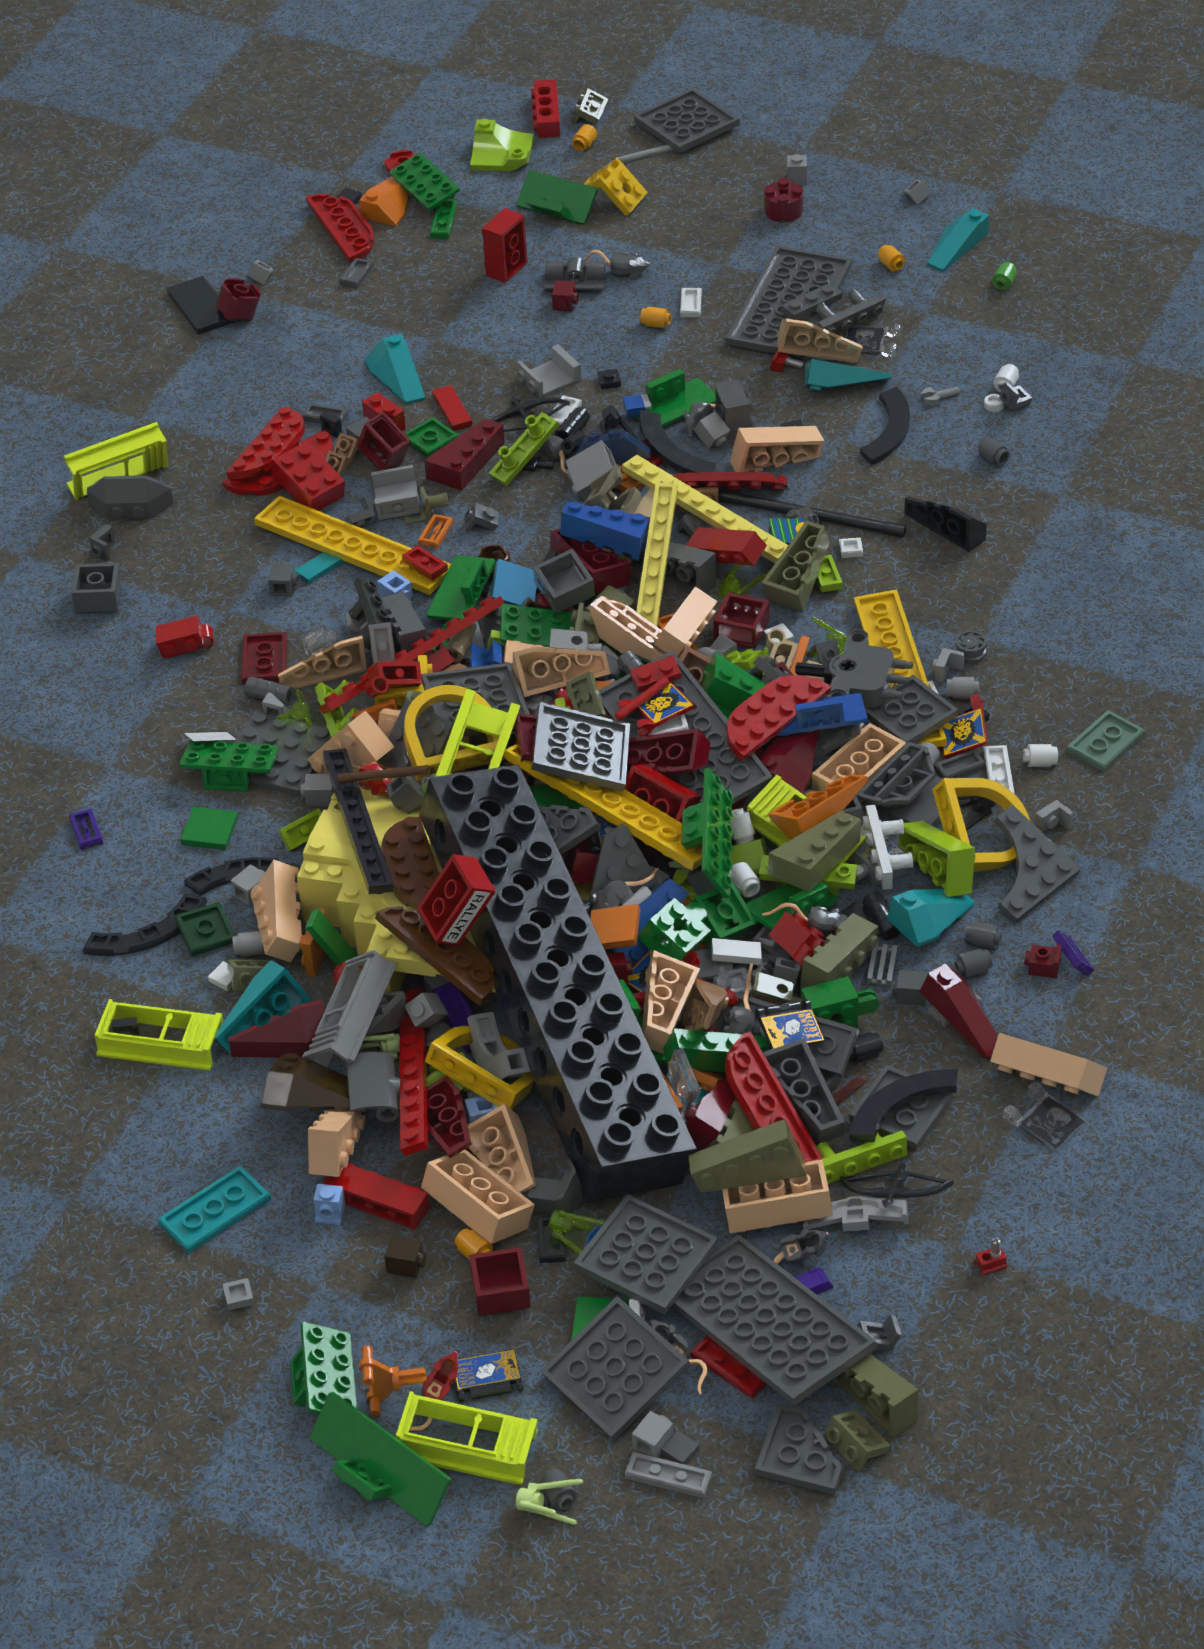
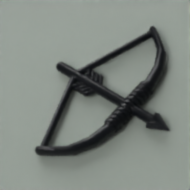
(521, 408)
(896, 1176)

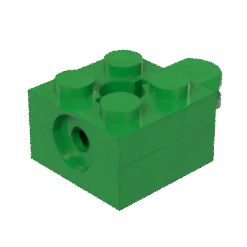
(725, 917)
(675, 929)
(839, 1001)

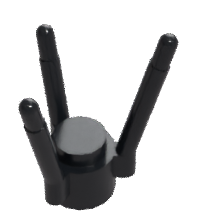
(612, 419)
(978, 804)

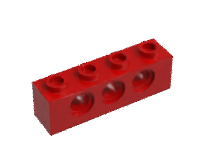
(545, 108)

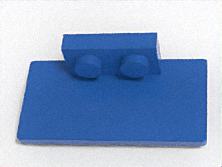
(827, 713)

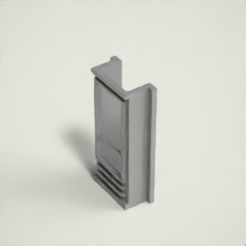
(351, 1008)

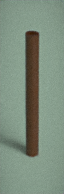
(383, 774)

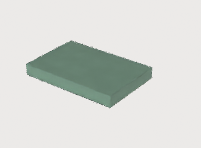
(1105, 740)

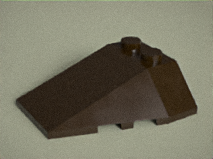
(304, 1084)

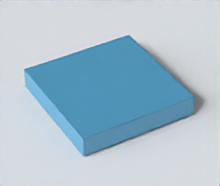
(513, 583)

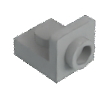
(1052, 815)

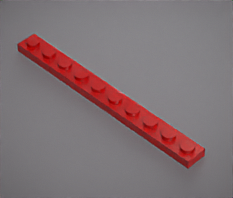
(419, 648)
(413, 1083)

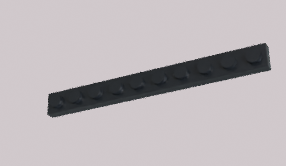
(358, 824)

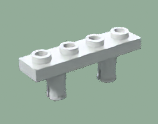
(879, 854)

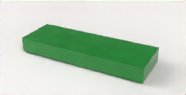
(443, 219)
(329, 938)

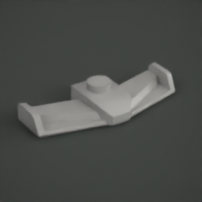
(857, 1210)

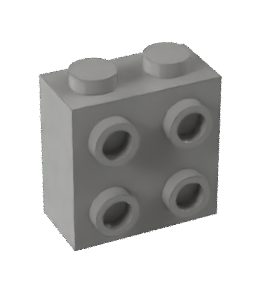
(588, 466)

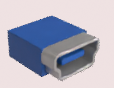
(636, 403)

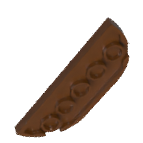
(409, 860)
(460, 964)

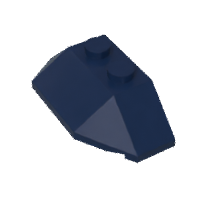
(621, 444)

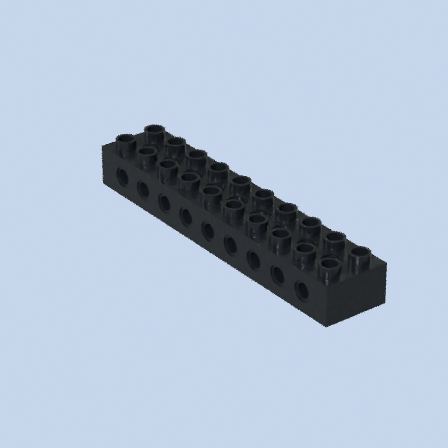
(560, 988)

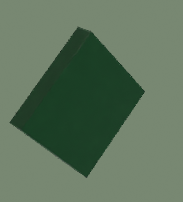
(205, 928)

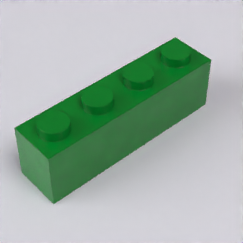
(704, 1048)

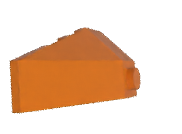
(385, 202)
(818, 806)

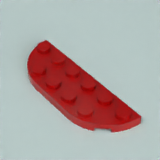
(343, 224)
(274, 440)
(734, 480)
(263, 482)
(770, 712)
(762, 1093)

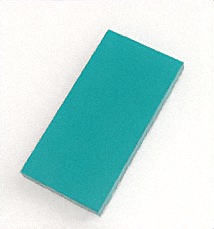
(214, 1209)

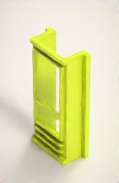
(144, 440)
(481, 719)
(771, 797)
(190, 1053)
(502, 1464)

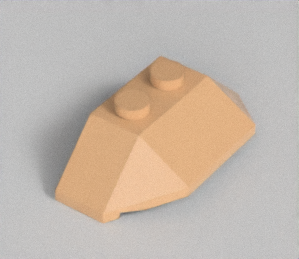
(625, 628)

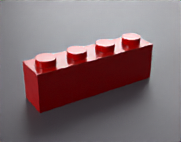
(729, 546)
(382, 1196)

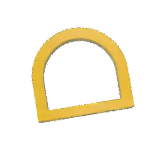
(464, 758)
(951, 817)
(445, 1059)

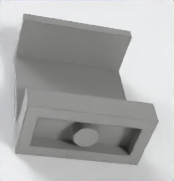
(550, 376)
(395, 492)

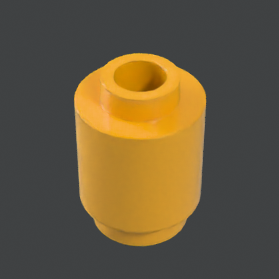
(584, 137)
(891, 258)
(655, 317)
(470, 1242)

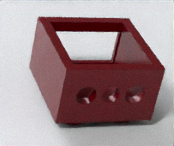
(388, 440)
(740, 623)
(580, 862)
(500, 1281)

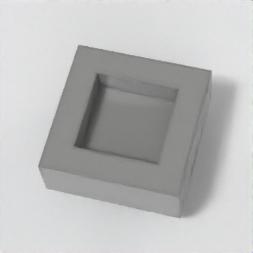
(238, 1294)

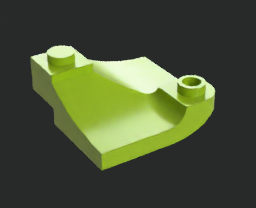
(499, 148)

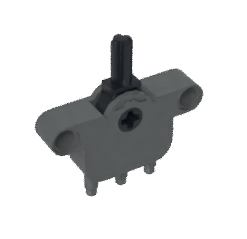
(860, 670)

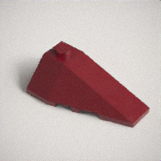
(670, 751)
(792, 758)
(281, 1035)
(447, 1117)

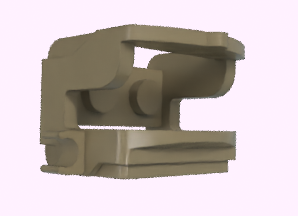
(603, 496)

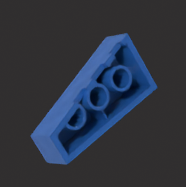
(606, 528)
(659, 898)

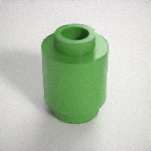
(1004, 276)

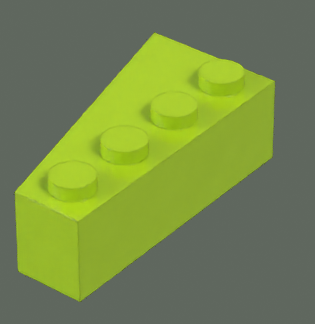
(941, 856)

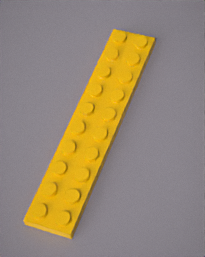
(342, 541)
(887, 627)
(619, 808)

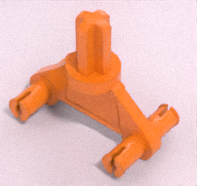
(384, 1379)

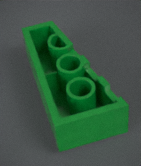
(728, 683)

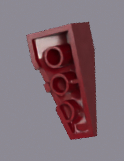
(960, 1007)
(709, 1115)

